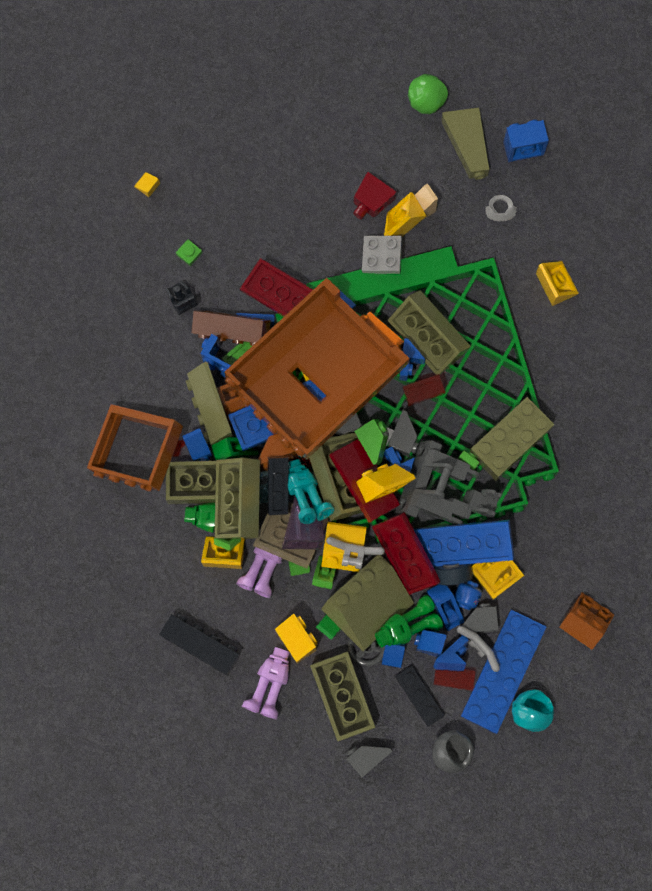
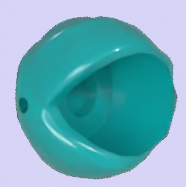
(533, 710)

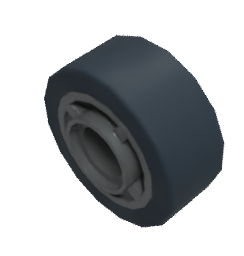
(454, 574)

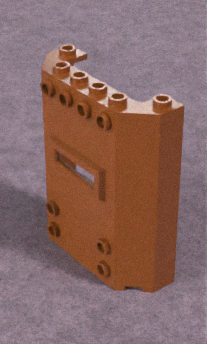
(333, 351)

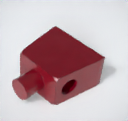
(372, 197)

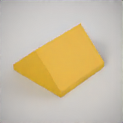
(404, 216)
(556, 282)
(219, 557)

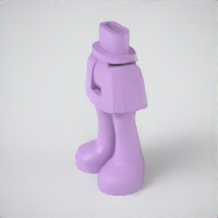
(262, 587)
(273, 670)

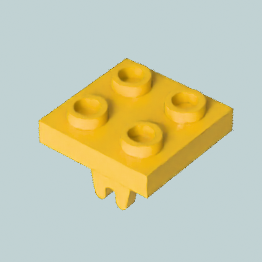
(496, 576)

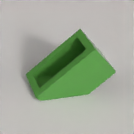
(373, 439)

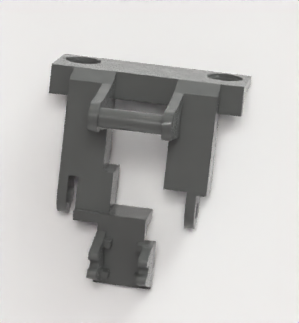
(432, 500)

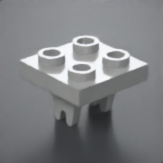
(382, 254)

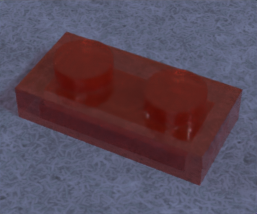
(423, 390)
(455, 679)

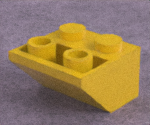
(296, 638)

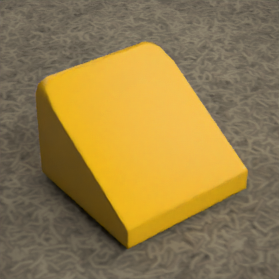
(147, 184)

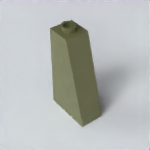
(467, 138)

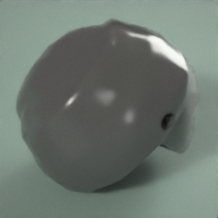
(452, 751)

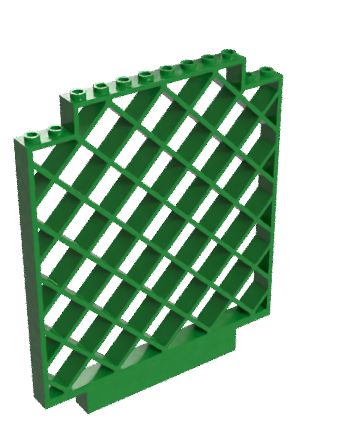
(428, 272)

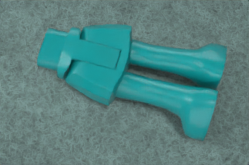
(300, 482)

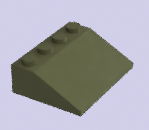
(330, 481)
(368, 602)

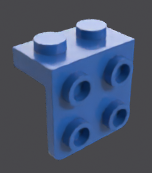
(210, 348)

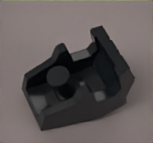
(181, 297)

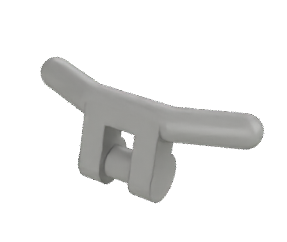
(361, 550)
(480, 646)

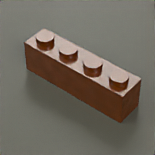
(229, 326)

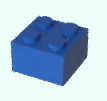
(525, 140)

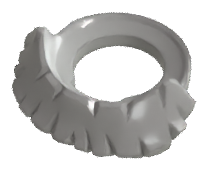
(493, 215)

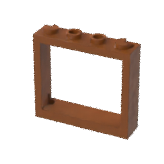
(106, 438)

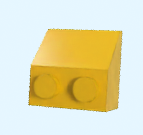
(383, 481)
(347, 533)

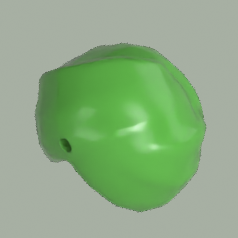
(427, 94)

